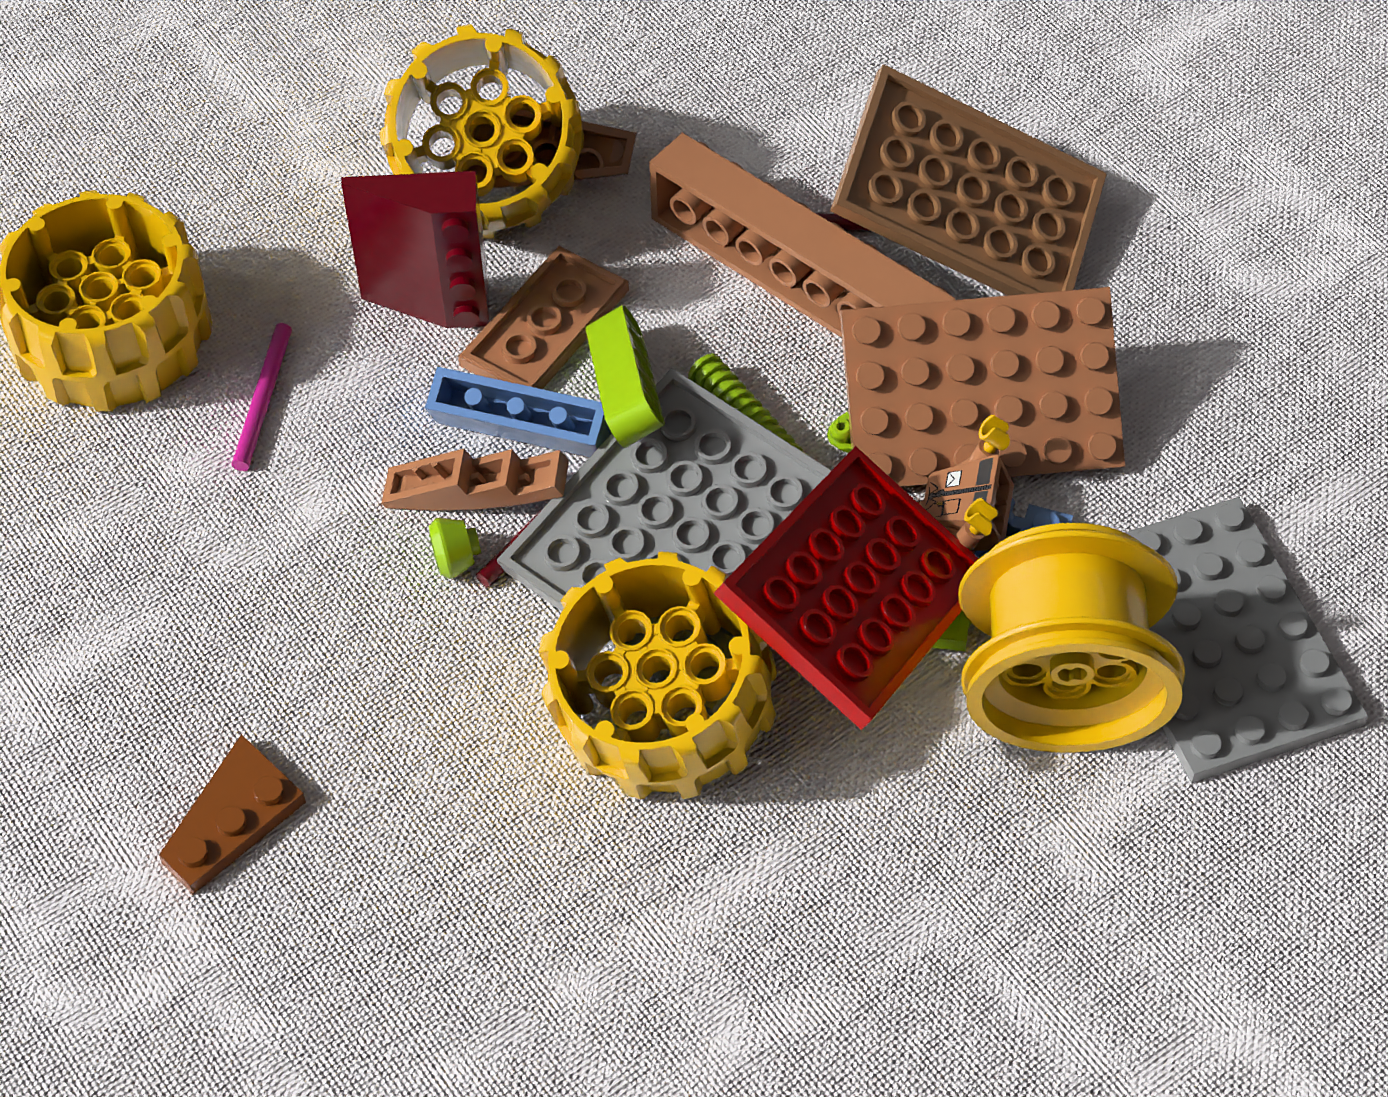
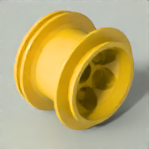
(1071, 639)

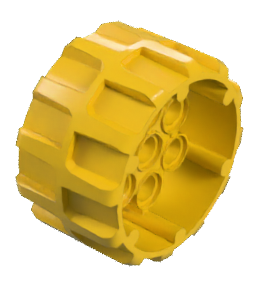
(500, 53)
(102, 300)
(617, 608)

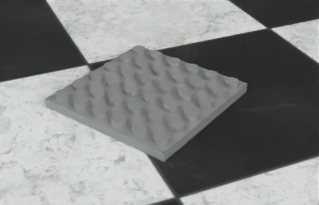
(694, 487)

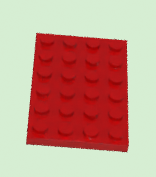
(852, 586)

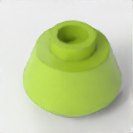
(453, 546)

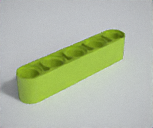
(624, 376)

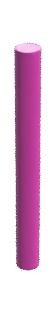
(261, 397)

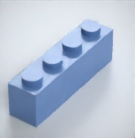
(517, 412)

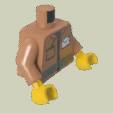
(977, 493)

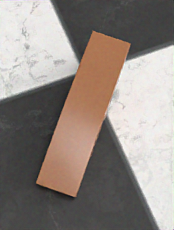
(467, 483)

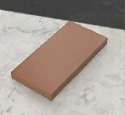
(544, 321)

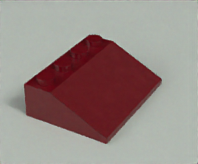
(420, 245)

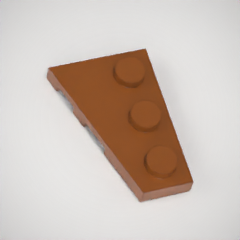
(230, 816)

